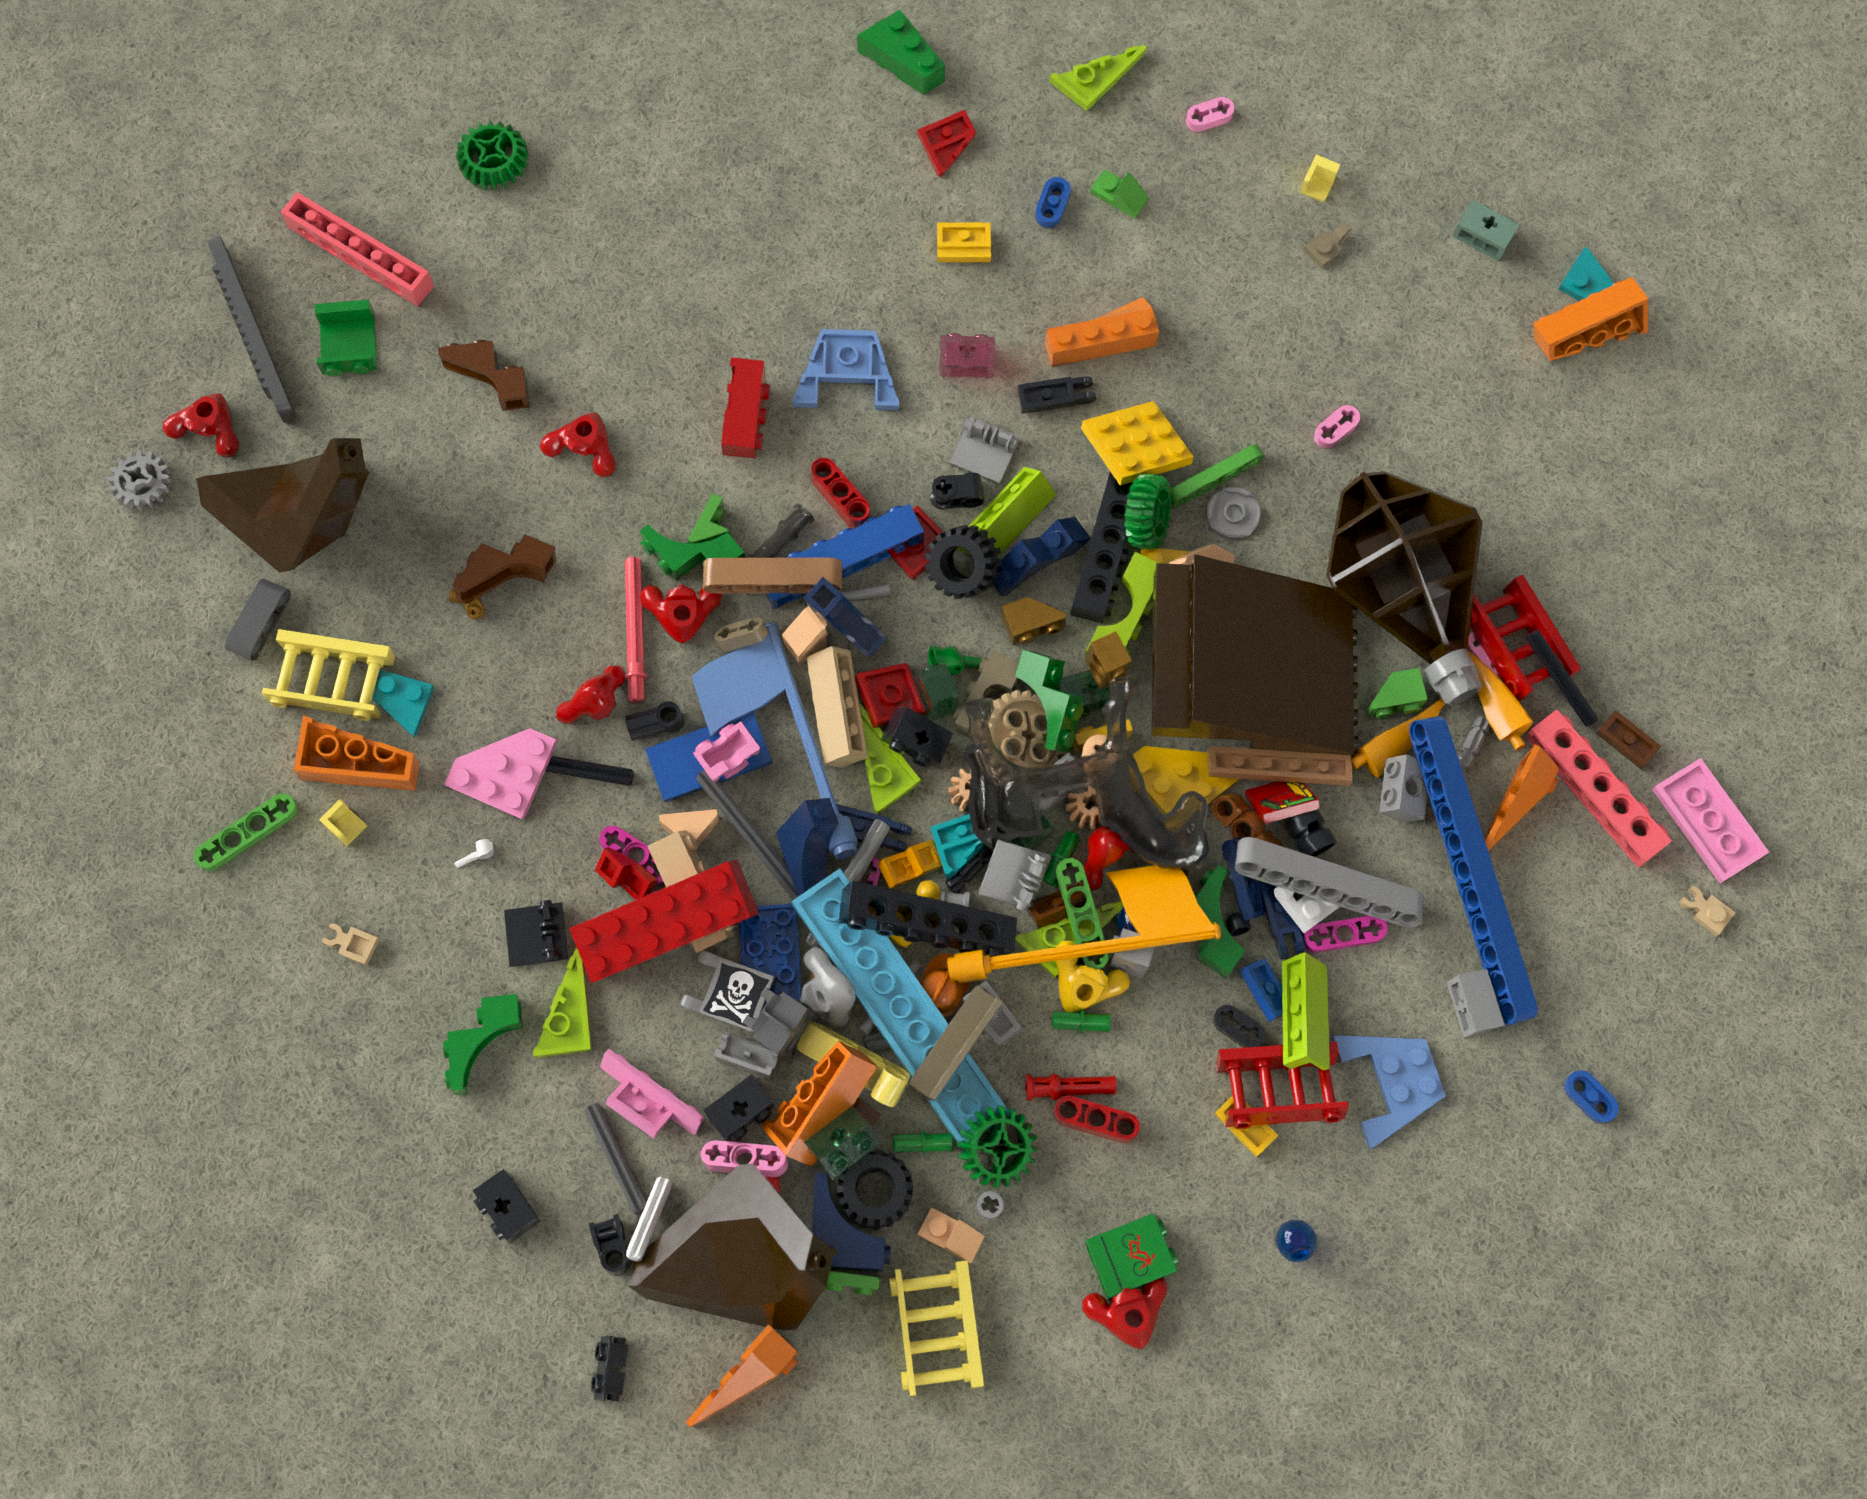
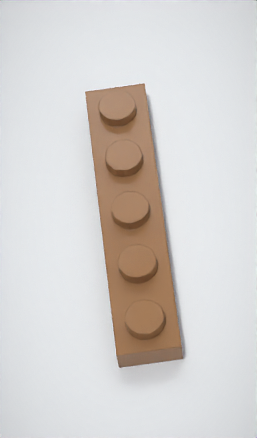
(1279, 765)

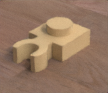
(1710, 913)
(354, 945)

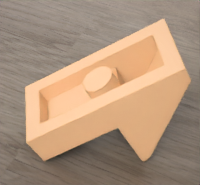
(951, 1235)

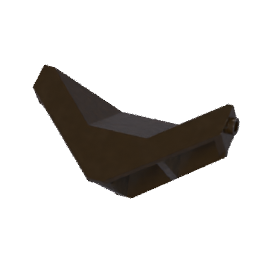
(292, 507)
(1407, 561)
(738, 1256)

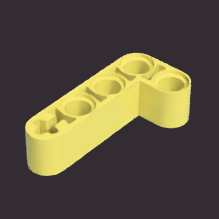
(886, 1082)

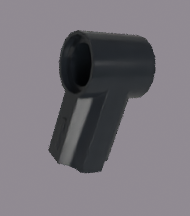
(651, 721)

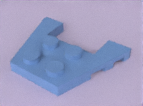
(847, 358)
(1404, 1075)

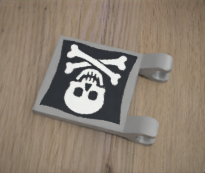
(732, 992)

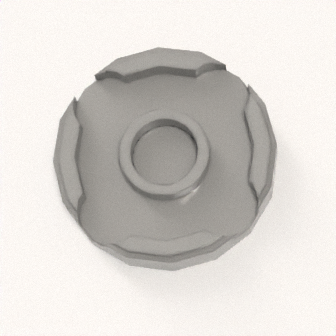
(1239, 519)

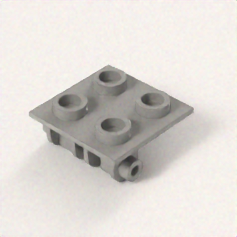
(984, 449)
(1014, 874)

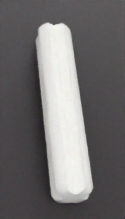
(649, 1219)

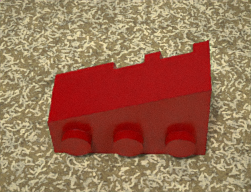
(745, 408)

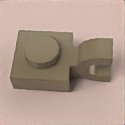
(1325, 247)

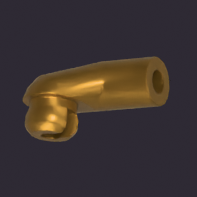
(474, 609)

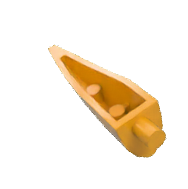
(1501, 707)
(1390, 743)

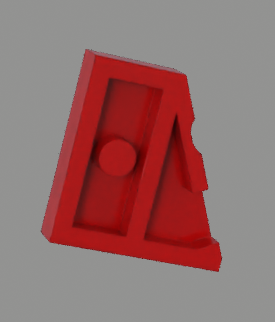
(946, 140)

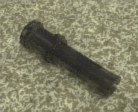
(787, 531)

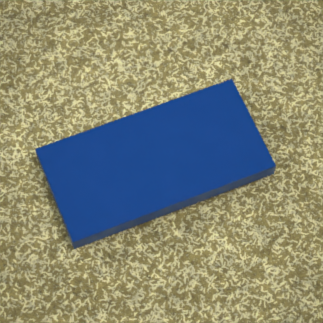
(677, 767)
(772, 947)

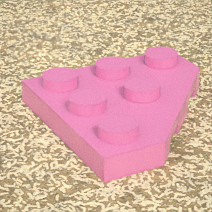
(505, 771)

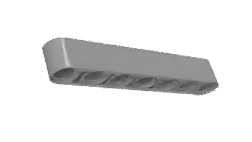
(1329, 882)

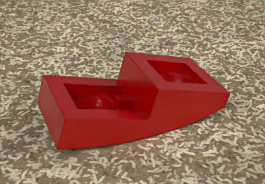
(625, 872)

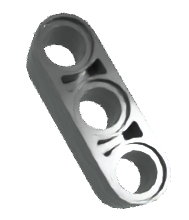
(257, 618)

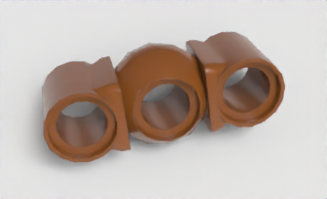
(1240, 816)

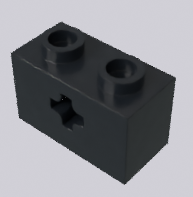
(930, 736)
(748, 1094)
(521, 1215)

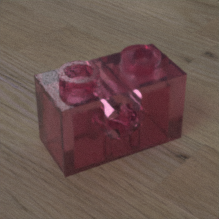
(955, 363)

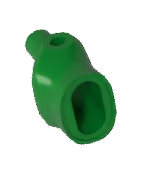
(952, 658)

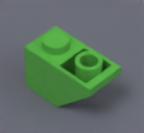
(1401, 692)

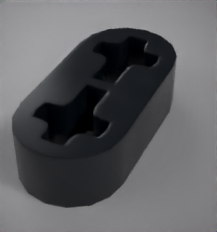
(1241, 1020)

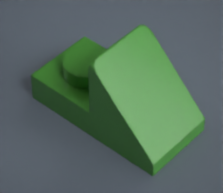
(1120, 193)
(709, 522)

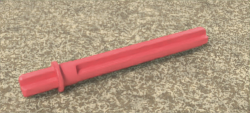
(634, 631)

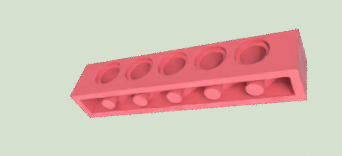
(357, 249)
(1599, 803)

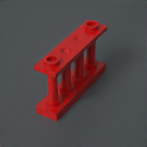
(1531, 617)
(1263, 1060)

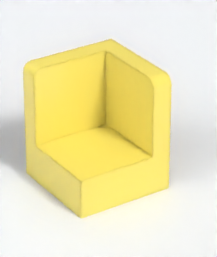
(1320, 178)
(342, 822)

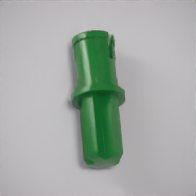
(1065, 850)
(1081, 1021)
(923, 1142)

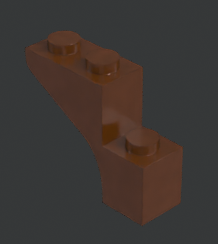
(479, 362)
(492, 567)

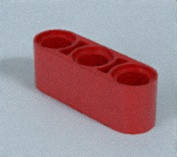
(837, 482)
(1111, 1119)

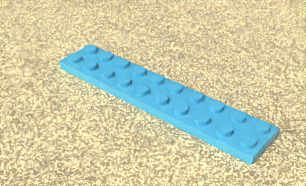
(894, 1001)

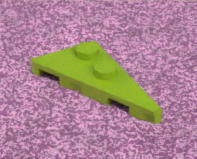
(1092, 80)
(886, 770)
(1054, 934)
(568, 1022)

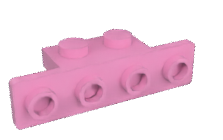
(644, 1100)

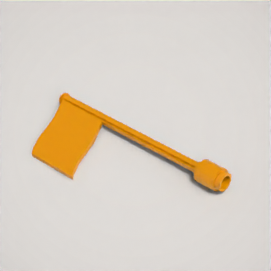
(1155, 902)

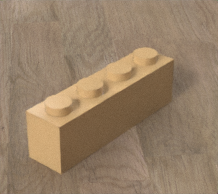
(836, 707)
(677, 861)

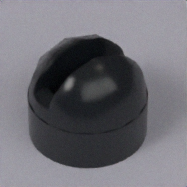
(1236, 925)

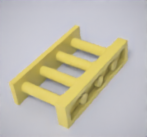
(320, 648)
(965, 1340)

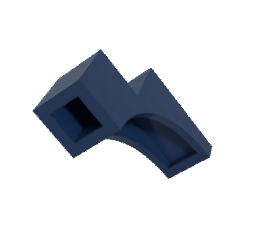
(1034, 554)
(845, 617)

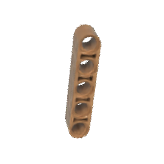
(769, 574)

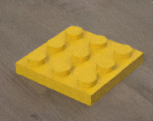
(1137, 442)

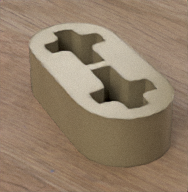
(741, 634)

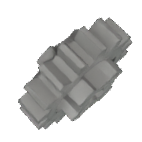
(139, 490)

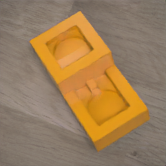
(910, 864)

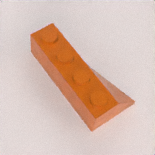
(1593, 320)
(1113, 333)
(351, 759)
(821, 1099)

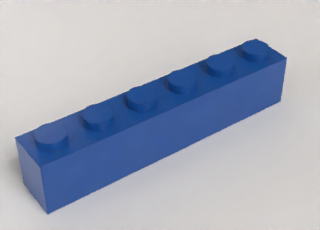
(862, 545)

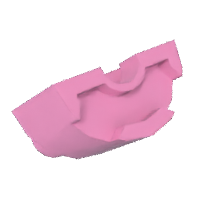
(728, 753)

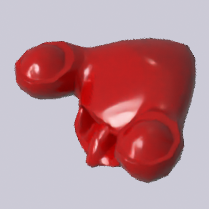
(206, 417)
(585, 437)
(681, 611)
(593, 697)
(1104, 849)
(1131, 1312)

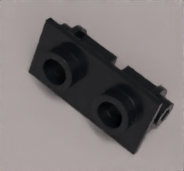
(609, 1356)

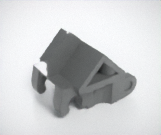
(781, 1022)

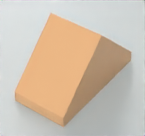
(696, 822)

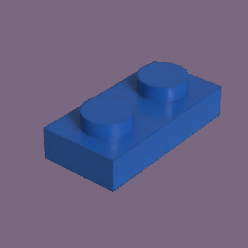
(1264, 988)

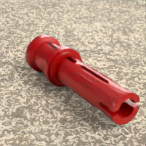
(1054, 1086)

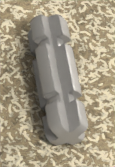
(1473, 742)

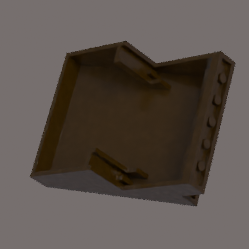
(1252, 658)

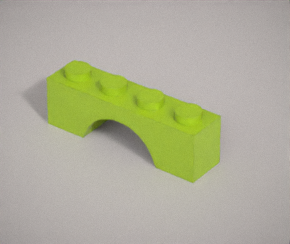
(1139, 583)

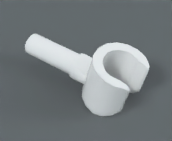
(484, 851)

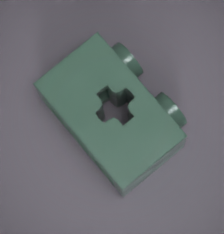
(1486, 230)

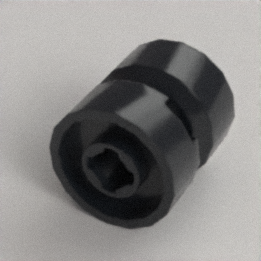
(1310, 833)

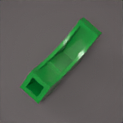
(680, 558)
(1061, 707)
(1225, 952)
(462, 1047)

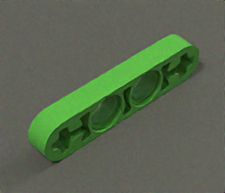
(1216, 475)
(248, 836)
(1087, 912)

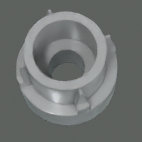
(1454, 677)

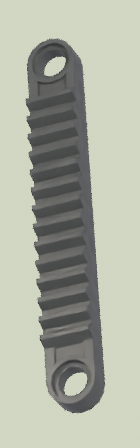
(249, 330)

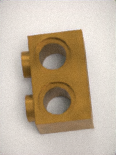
(1108, 659)

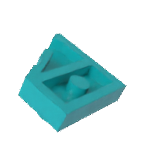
(1585, 277)
(403, 699)
(956, 843)

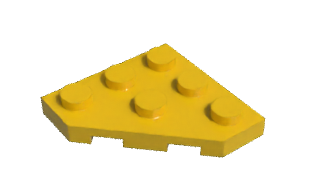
(1175, 772)

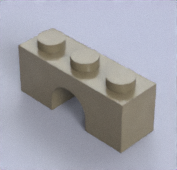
(996, 676)

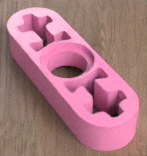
(734, 1149)

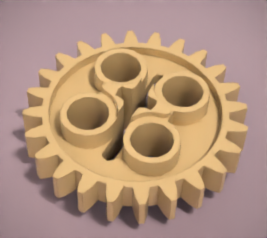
(1024, 733)

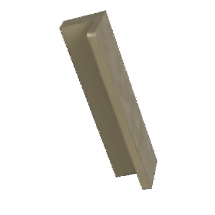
(954, 1043)

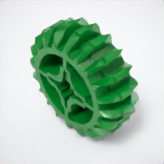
(493, 163)
(1148, 511)
(997, 1158)

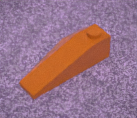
(1528, 786)
(760, 1364)

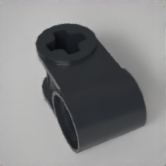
(959, 490)
(610, 1239)

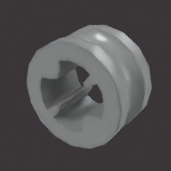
(992, 1196)

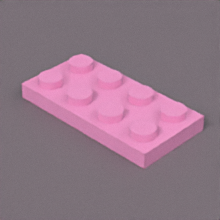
(1710, 820)

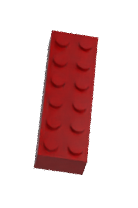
(664, 921)

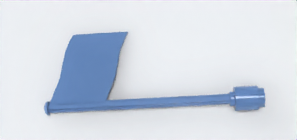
(749, 681)

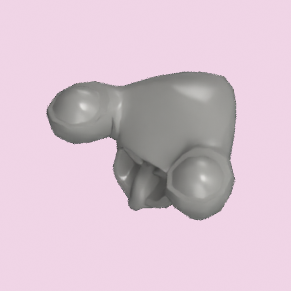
(829, 990)

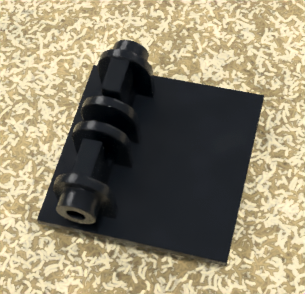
(536, 934)

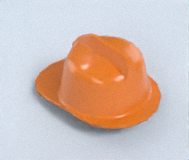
(940, 988)

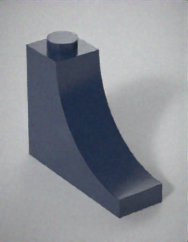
(806, 842)
(853, 1247)

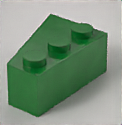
(903, 51)

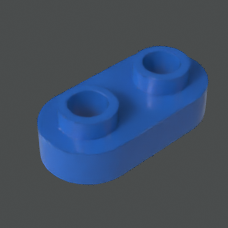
(1052, 204)
(1592, 1094)

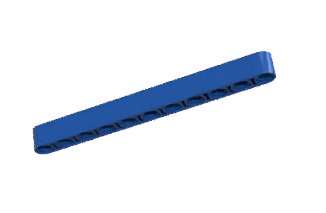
(1473, 869)

